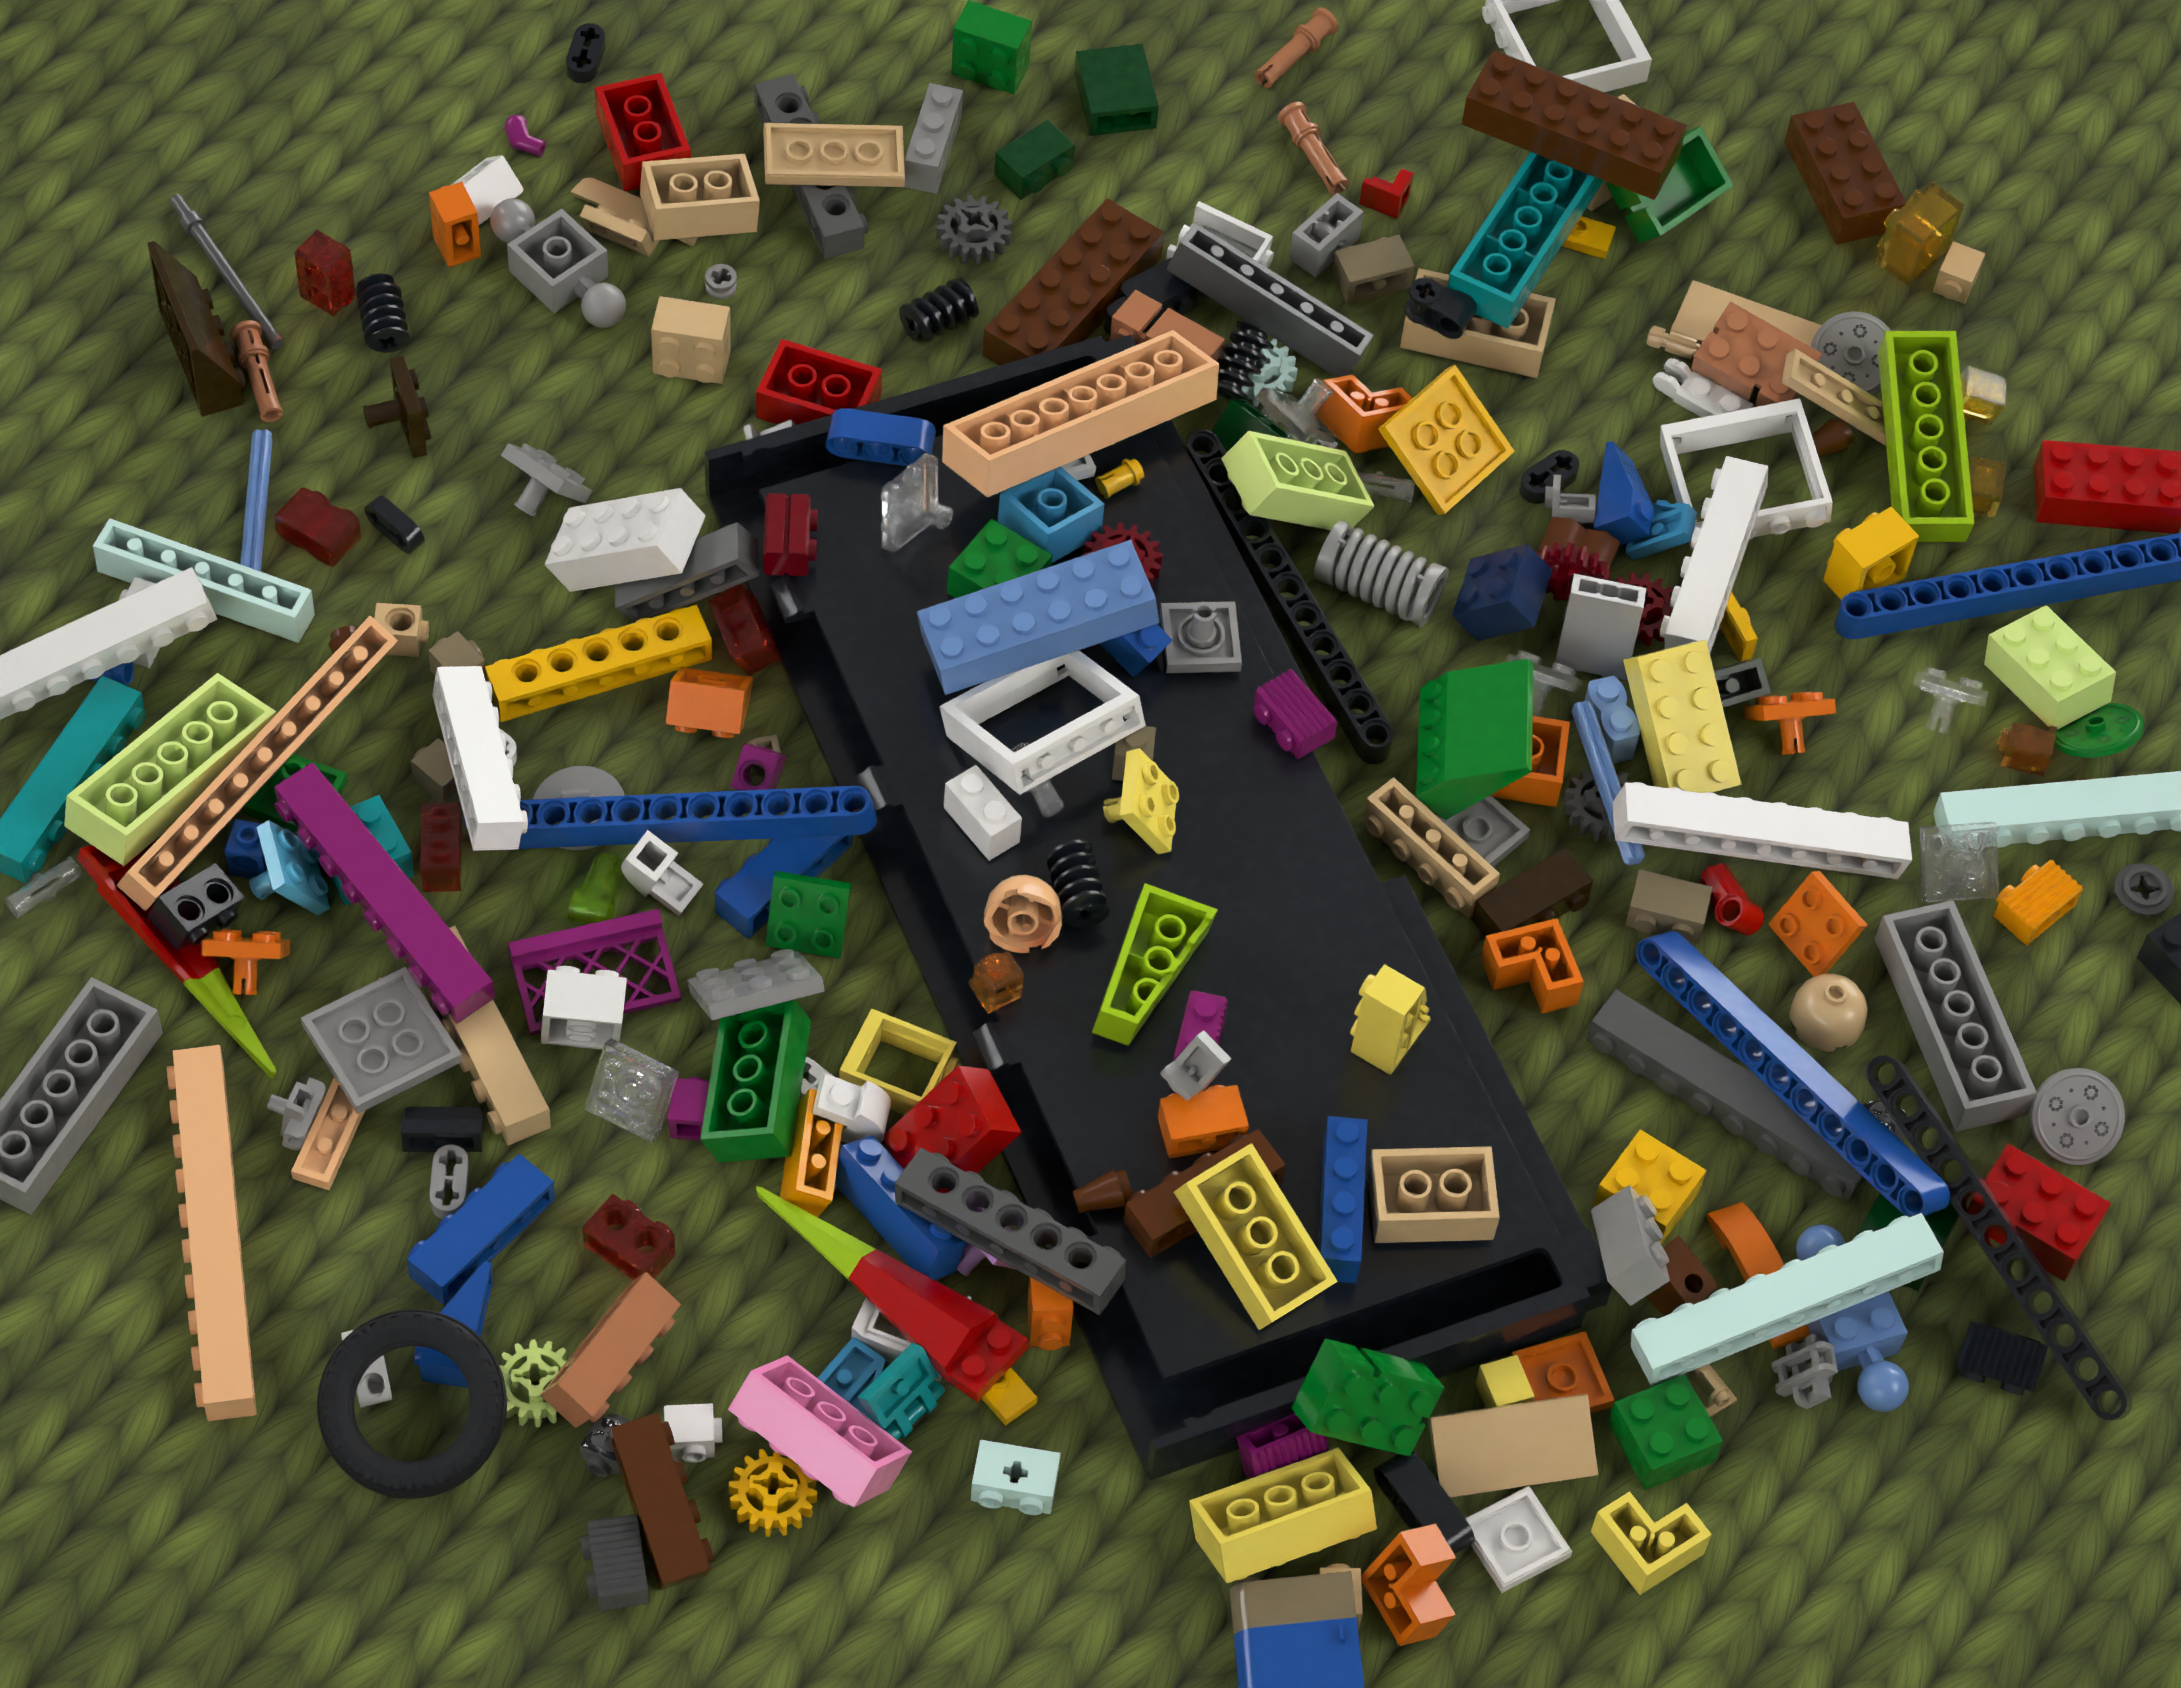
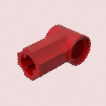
(1731, 902)

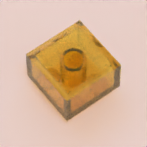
(1919, 233)

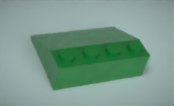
(1474, 734)

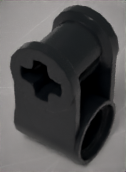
(1441, 310)

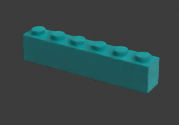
(84, 746)

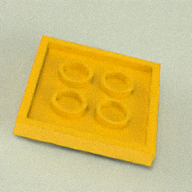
(1446, 440)

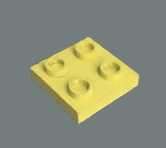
(1146, 802)

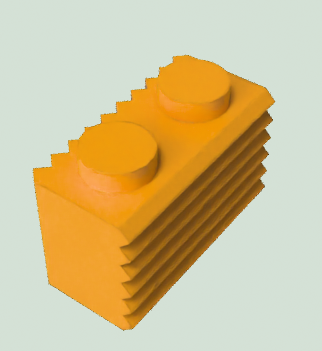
(2037, 902)

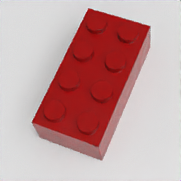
(2108, 486)

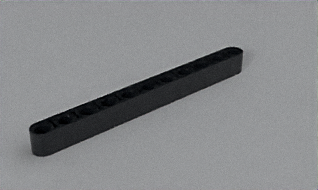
(1295, 609)
(2015, 1245)

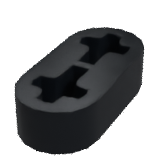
(579, 52)
(1545, 471)
(394, 524)

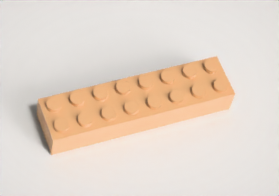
(1079, 413)

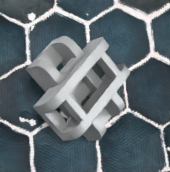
(298, 1111)
(1814, 1373)

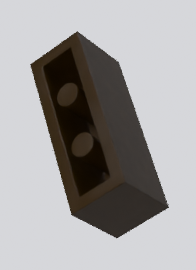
(1535, 895)

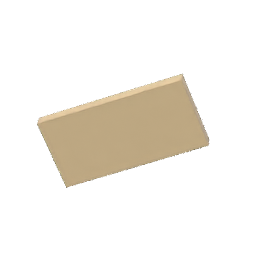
(833, 155)
(1706, 304)
(1513, 1445)

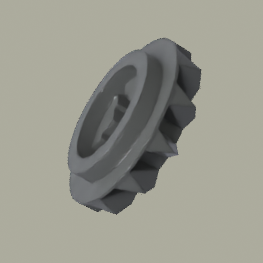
(2152, 881)

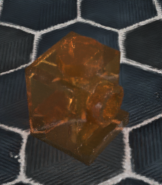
(2027, 748)
(993, 974)

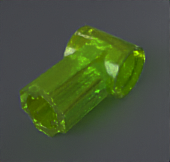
(596, 897)

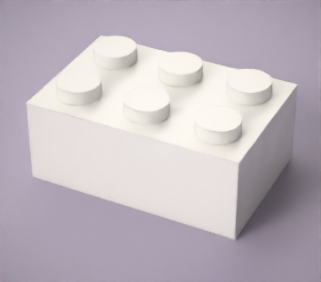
(582, 1007)

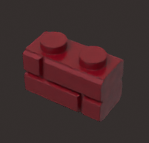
(788, 534)

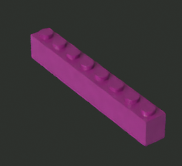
(384, 893)

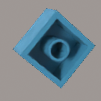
(1052, 512)

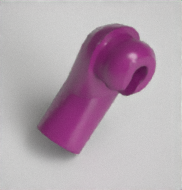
(519, 137)

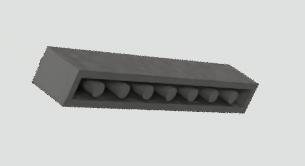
(1718, 1089)

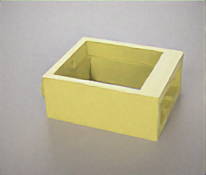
(905, 1036)

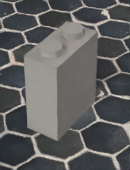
(1600, 626)

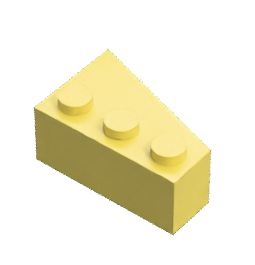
(1388, 1018)

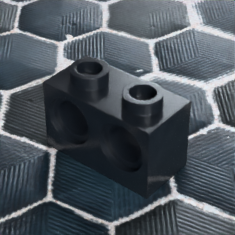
(194, 903)

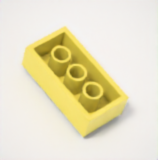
(1682, 719)
(1255, 1236)
(1283, 1515)

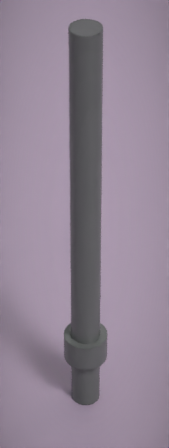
(194, 226)

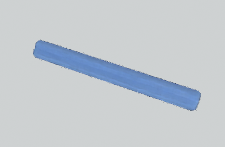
(256, 499)
(1603, 771)

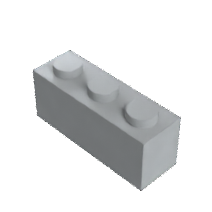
(933, 138)
(1630, 1244)

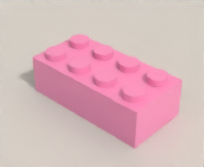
(819, 1431)

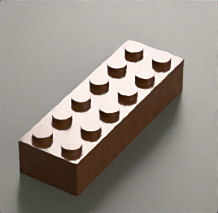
(1574, 124)
(1075, 286)

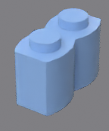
(1615, 718)

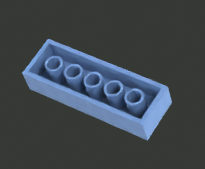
(1038, 617)

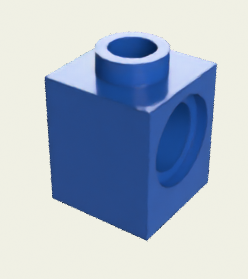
(244, 850)

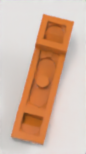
(1752, 1252)

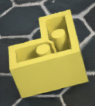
(1646, 1549)

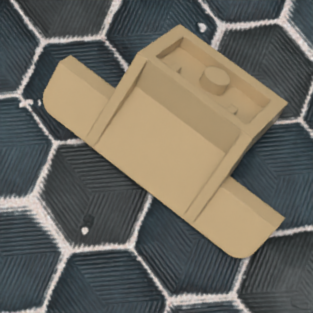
(618, 216)

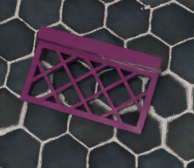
(595, 939)

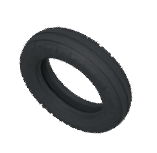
(364, 1347)

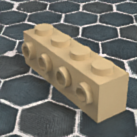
(1429, 846)

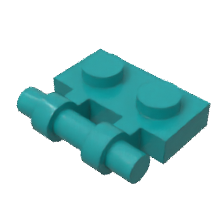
(899, 1385)

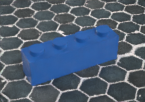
(747, 895)
(867, 1179)
(1342, 1196)
(480, 1228)

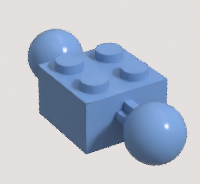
(1862, 1333)

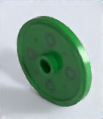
(2101, 732)

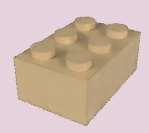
(699, 197)
(1433, 1194)

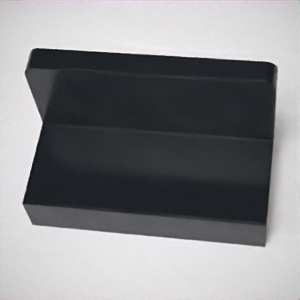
(434, 1127)

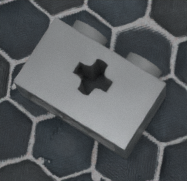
(1324, 232)

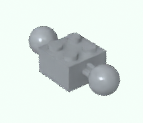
(558, 262)

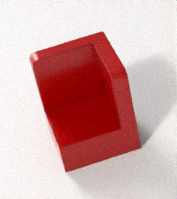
(1387, 196)

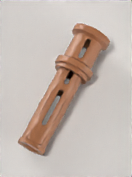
(1305, 39)
(1307, 137)
(254, 358)

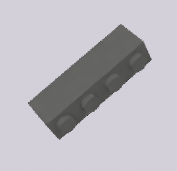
(714, 565)

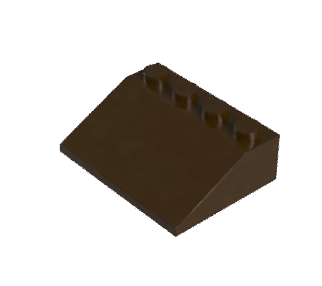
(196, 334)

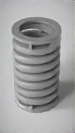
(1384, 567)

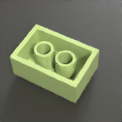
(2049, 668)

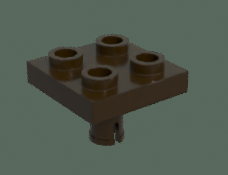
(405, 407)

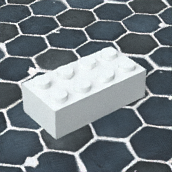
(625, 540)

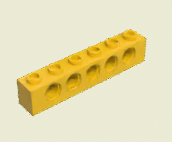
(587, 677)

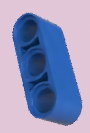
(879, 437)

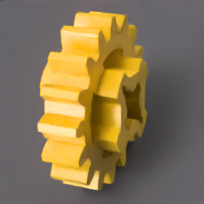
(755, 1485)

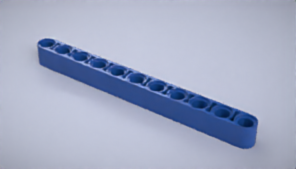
(2009, 587)
(688, 812)
(1793, 1075)

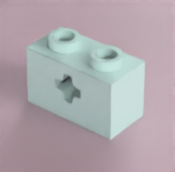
(1000, 1463)

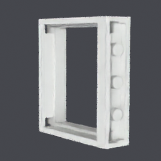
(1633, 54)
(1746, 426)
(1057, 749)

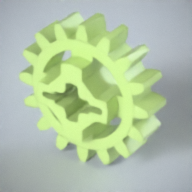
(521, 1371)

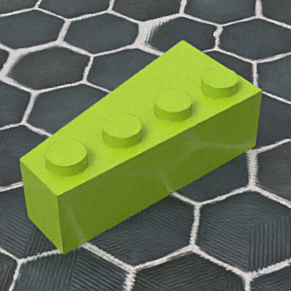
(1153, 953)

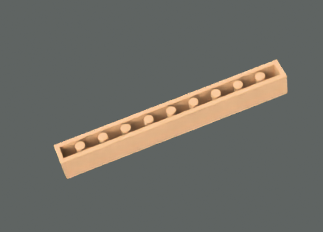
(256, 763)
(213, 1234)

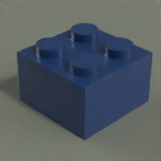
(1502, 592)

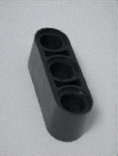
(1422, 1499)

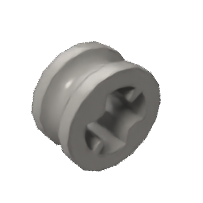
(716, 274)

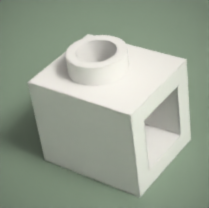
(693, 1431)

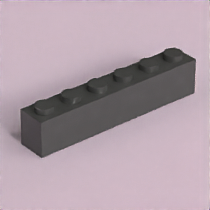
(1269, 301)

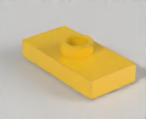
(1591, 237)
(1738, 630)
(1009, 1397)

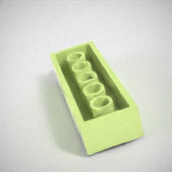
(164, 769)

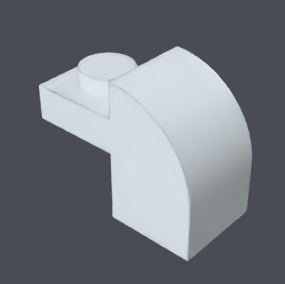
(655, 873)
(859, 1109)

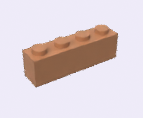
(611, 1350)

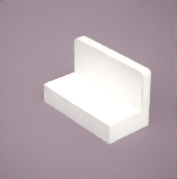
(490, 184)

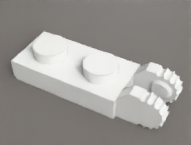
(1696, 392)

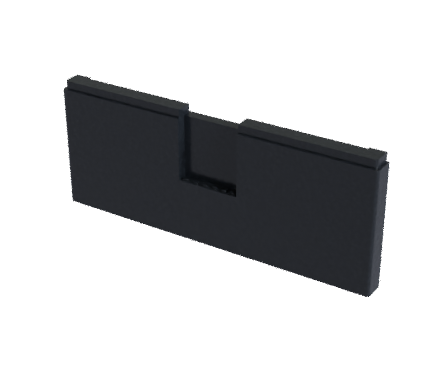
(1286, 948)

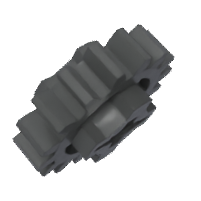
(973, 229)
(1589, 809)

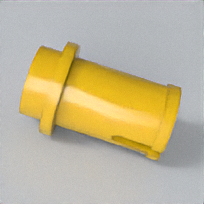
(1119, 478)

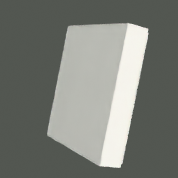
(1517, 1539)

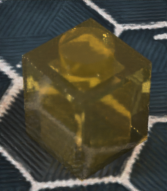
(1982, 395)
(1986, 485)

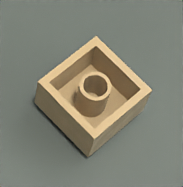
(690, 340)

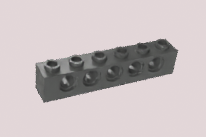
(827, 209)
(1053, 1267)

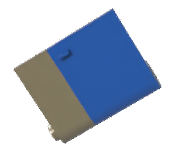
(1296, 1632)

